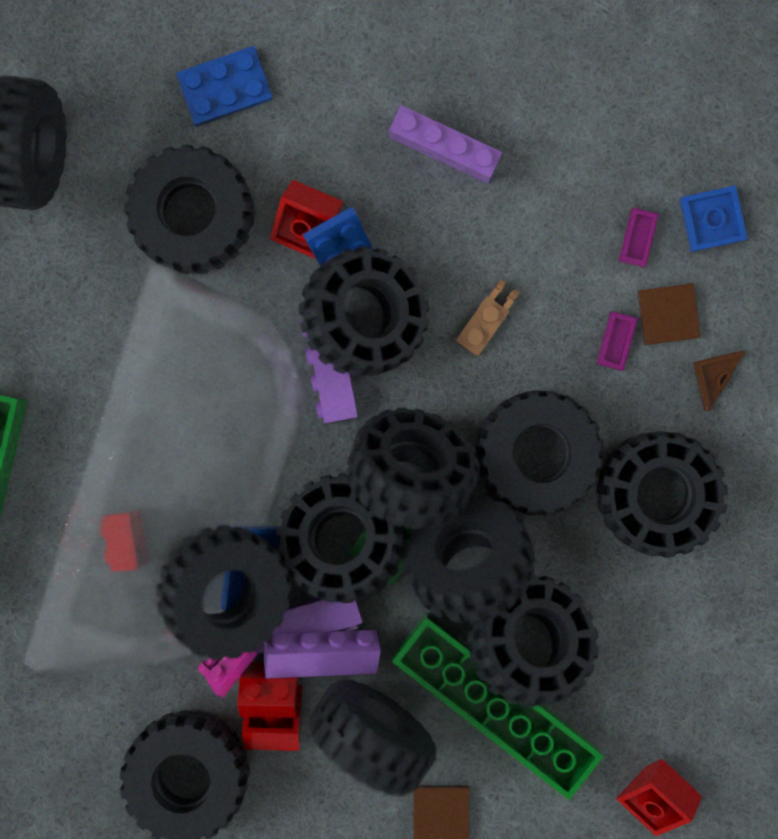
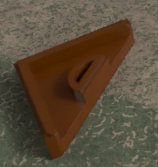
(714, 374)

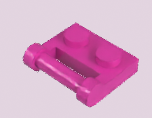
(225, 673)

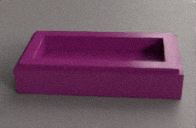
(638, 237)
(616, 341)

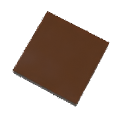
(668, 314)
(441, 812)

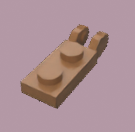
(485, 321)

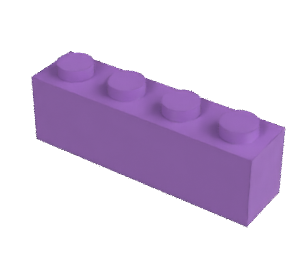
(444, 144)
(334, 390)
(319, 616)
(321, 654)

